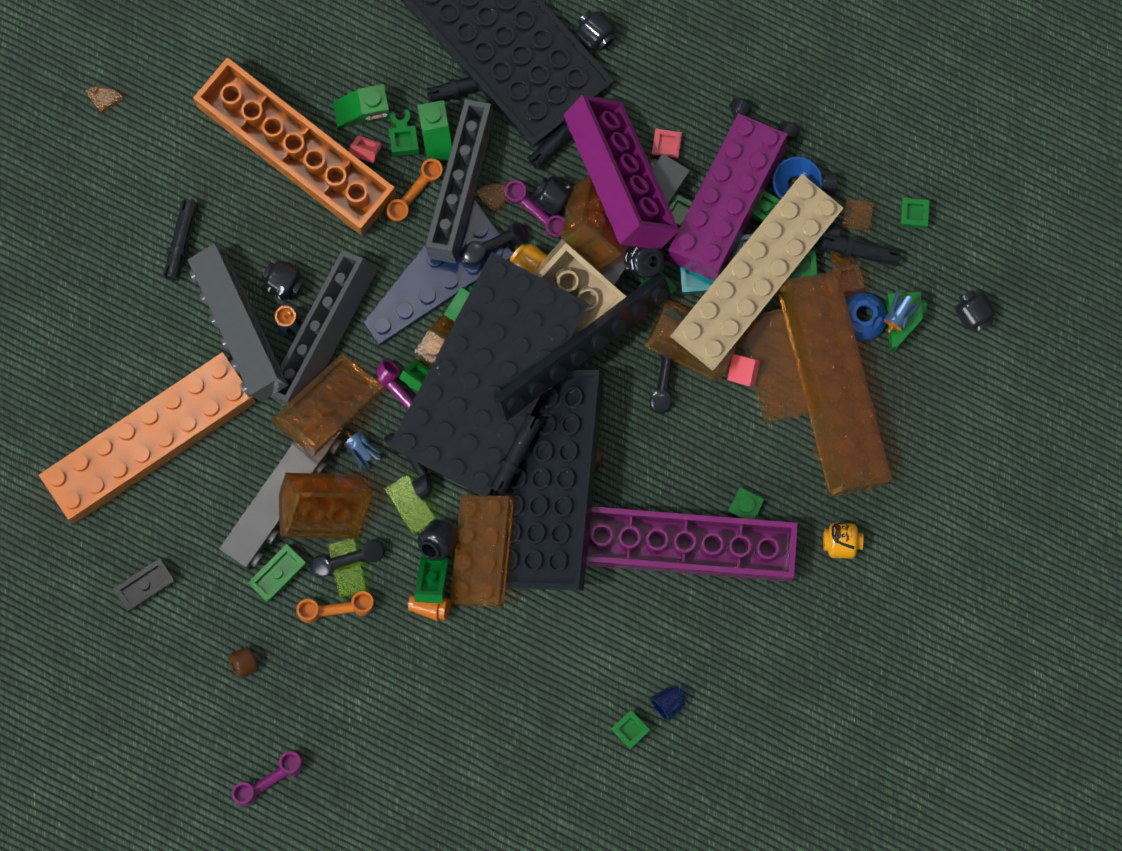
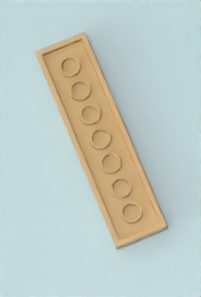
(756, 272)

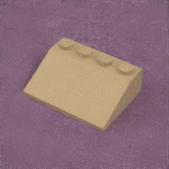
(577, 276)

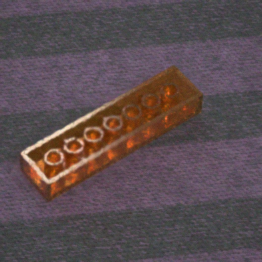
(834, 384)

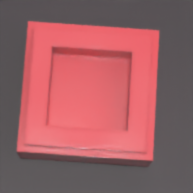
(666, 143)
(365, 149)
(743, 370)

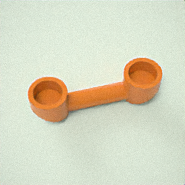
(430, 172)
(309, 611)

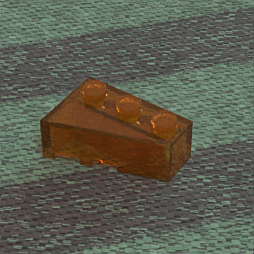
(588, 227)

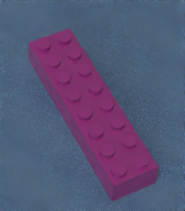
(692, 544)

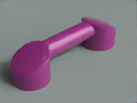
(516, 193)
(387, 373)
(289, 765)

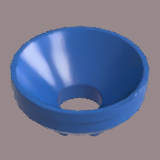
(793, 168)
(875, 326)

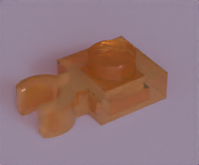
(849, 274)

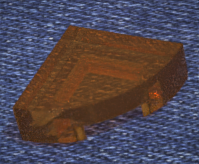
(103, 98)
(492, 195)

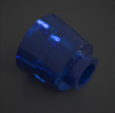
(668, 702)

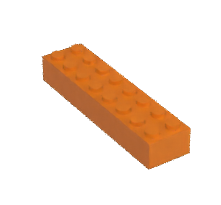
(294, 146)
(146, 438)

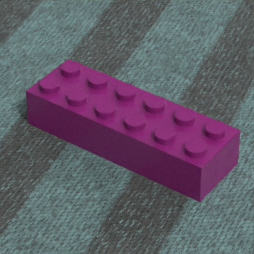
(620, 172)
(728, 197)

